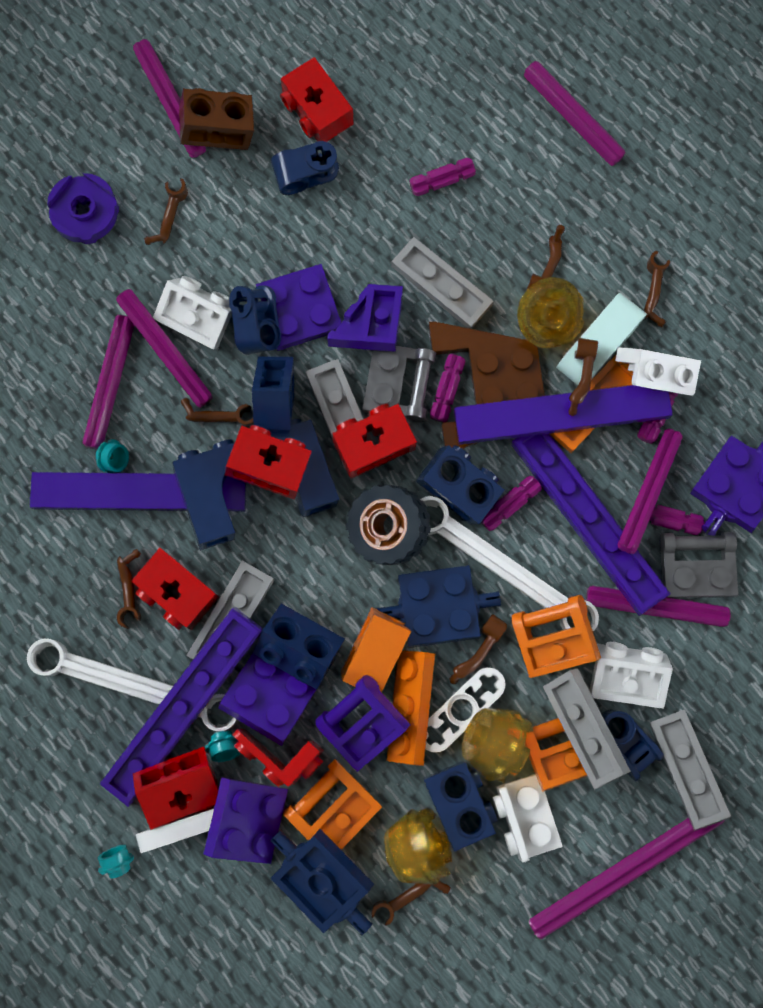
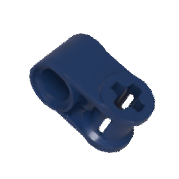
(301, 167)
(255, 322)
(634, 744)

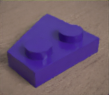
(371, 321)

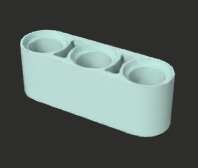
(610, 330)

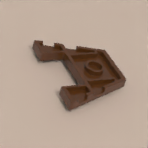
(499, 364)

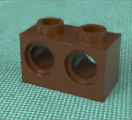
(216, 124)

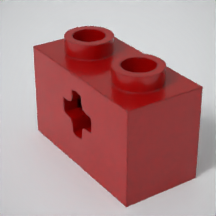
(316, 101)
(394, 439)
(283, 474)
(165, 571)
(176, 788)

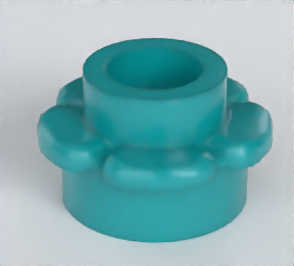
(112, 456)
(222, 747)
(115, 861)

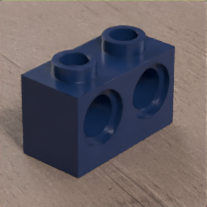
(273, 393)
(456, 492)
(298, 646)
(452, 808)

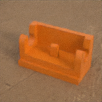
(375, 649)

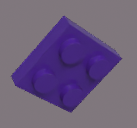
(303, 306)
(267, 699)
(245, 821)

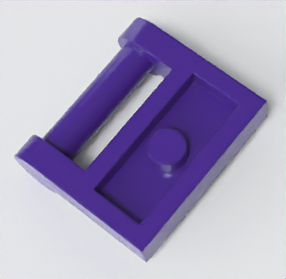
(371, 732)

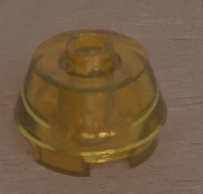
(550, 312)
(496, 743)
(417, 848)

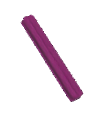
(163, 88)
(574, 113)
(164, 348)
(108, 382)
(650, 491)
(667, 608)

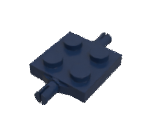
(440, 606)
(322, 881)

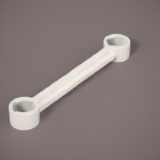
(500, 563)
(113, 678)

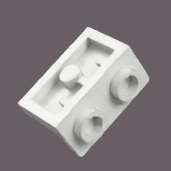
(194, 311)
(660, 370)
(631, 675)
(527, 817)

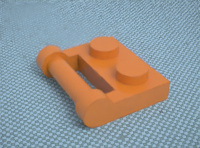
(558, 649)
(555, 764)
(344, 816)

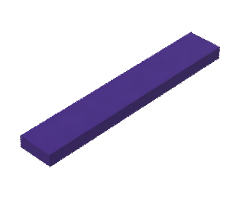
(551, 413)
(120, 492)
(590, 520)
(183, 702)

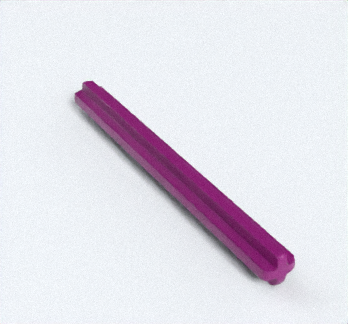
(616, 877)

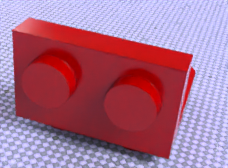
(303, 763)

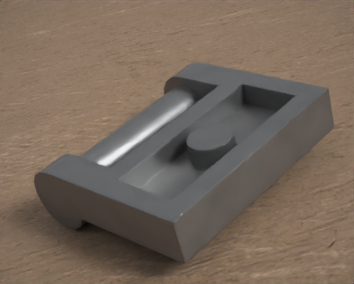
(387, 378)
(699, 577)

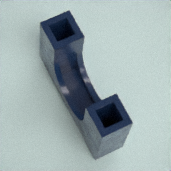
(203, 476)

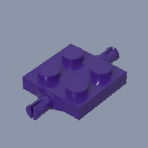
(733, 487)

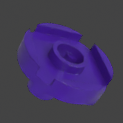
(82, 189)

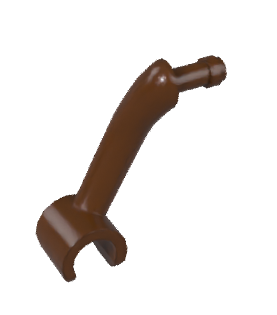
(169, 215)
(555, 247)
(655, 289)
(587, 352)
(217, 416)
(128, 588)
(493, 630)
(407, 897)

